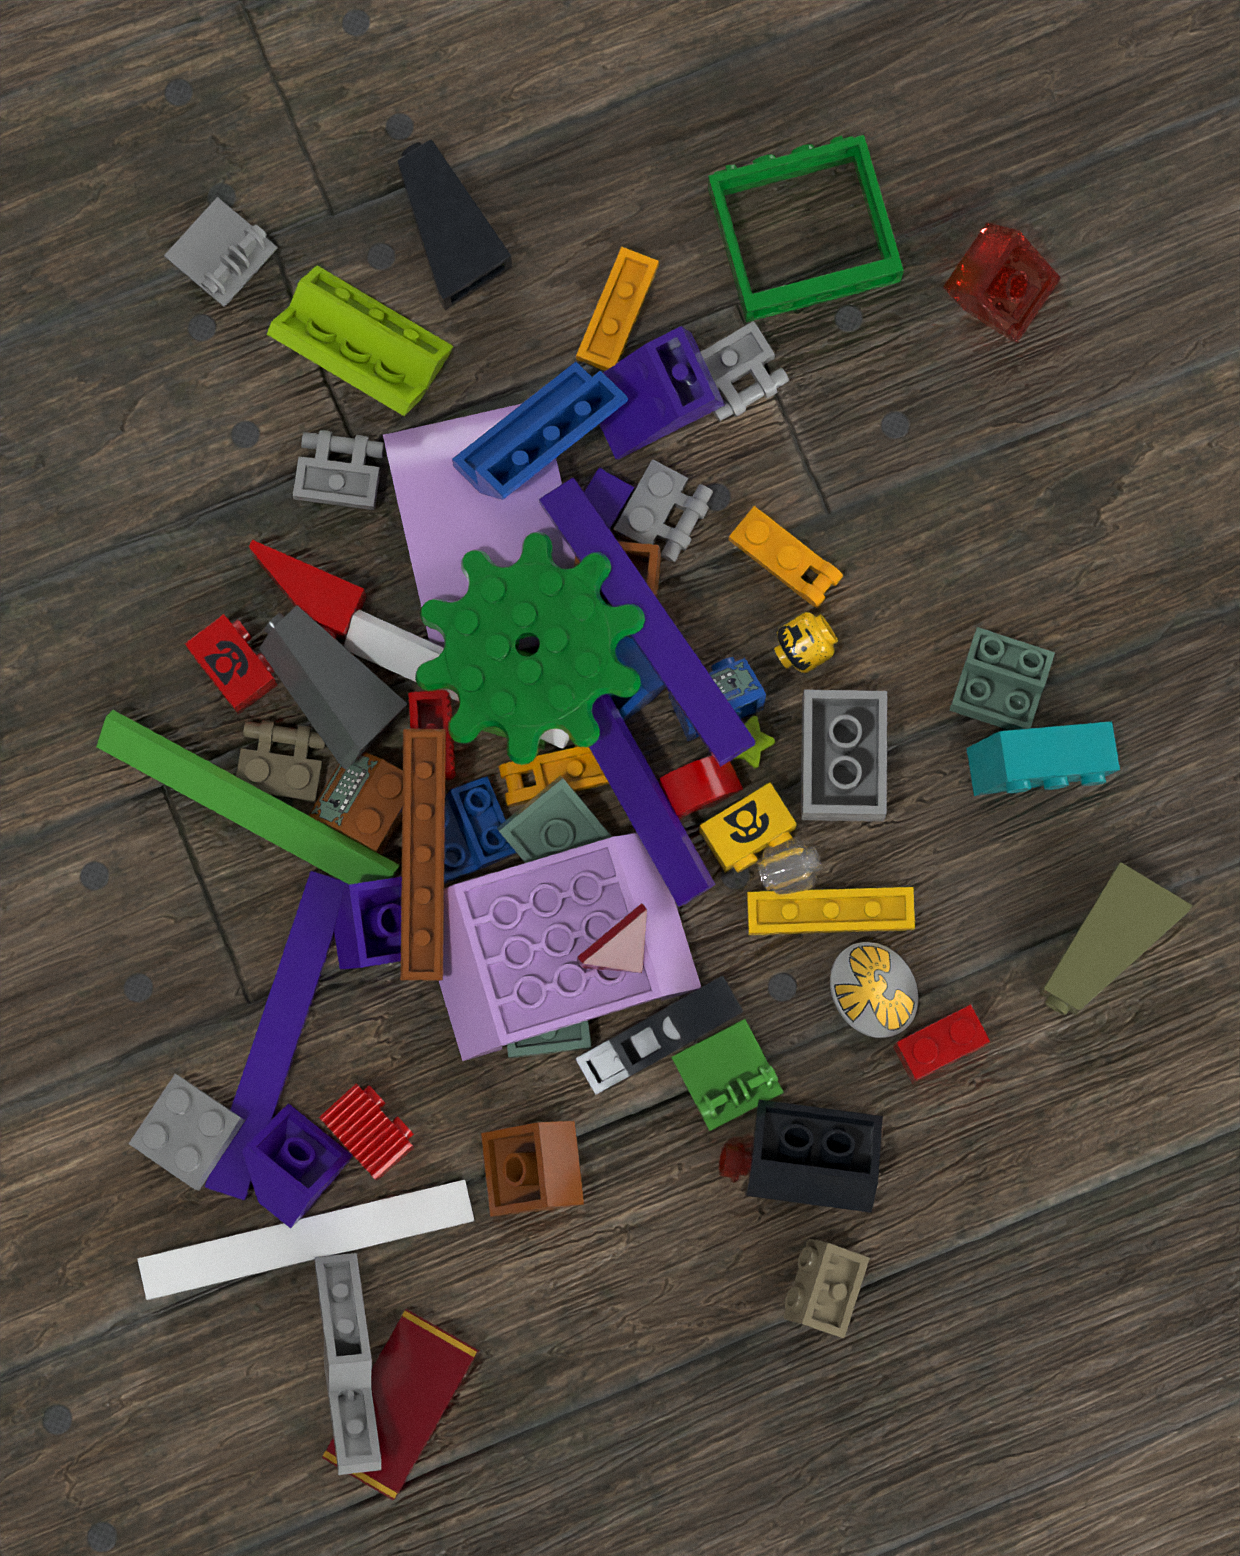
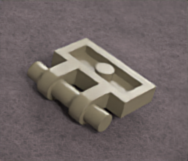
(280, 774)

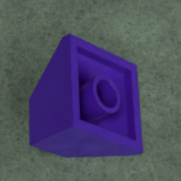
(369, 924)
(292, 1164)

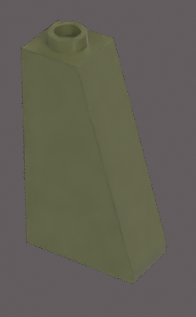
(1115, 932)

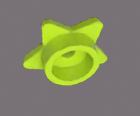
(762, 742)

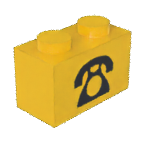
(748, 828)

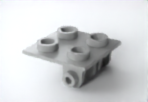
(221, 251)

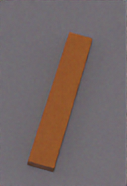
(423, 854)

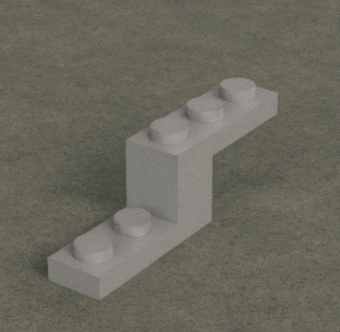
(347, 1364)

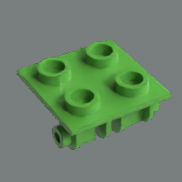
(727, 1074)

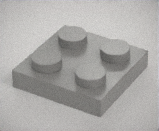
(186, 1132)

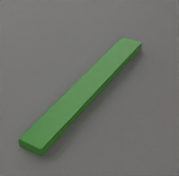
(242, 802)

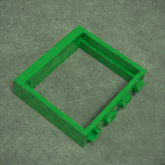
(823, 288)

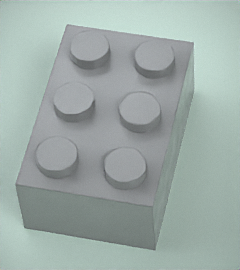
(844, 755)

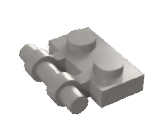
(736, 357)
(335, 481)
(653, 502)

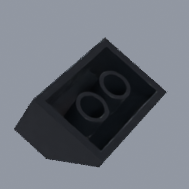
(815, 1156)

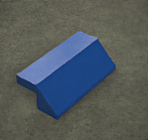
(538, 431)

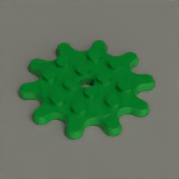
(554, 684)

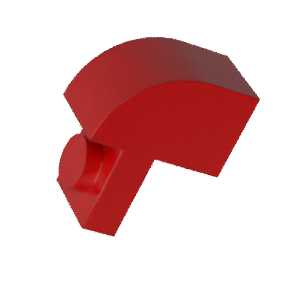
(699, 785)

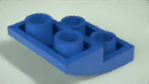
(472, 830)

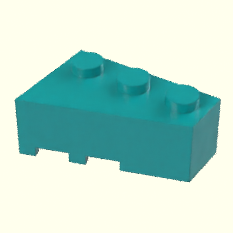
(1043, 757)

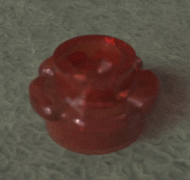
(734, 1161)

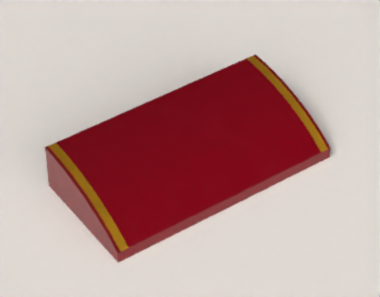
(410, 1394)

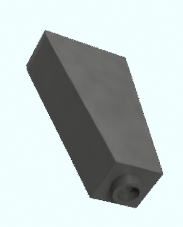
(330, 685)

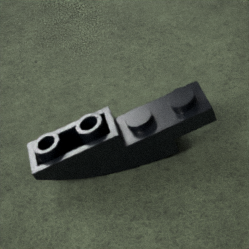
(659, 1035)

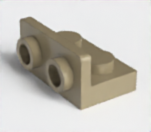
(825, 1287)

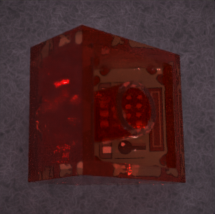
(1002, 280)

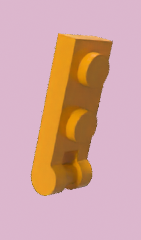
(784, 556)
(574, 764)

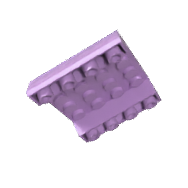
(519, 938)

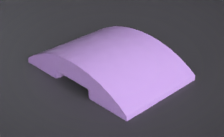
(449, 517)

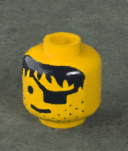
(805, 642)

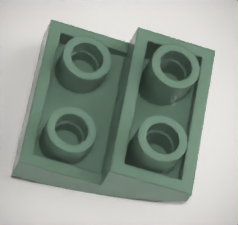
(1002, 681)

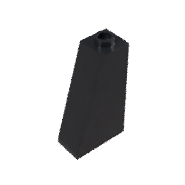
(453, 231)

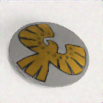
(874, 989)

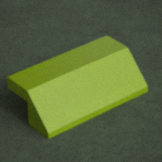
(360, 340)

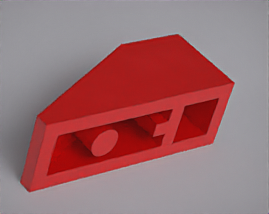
(319, 594)

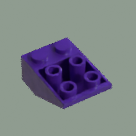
(664, 390)

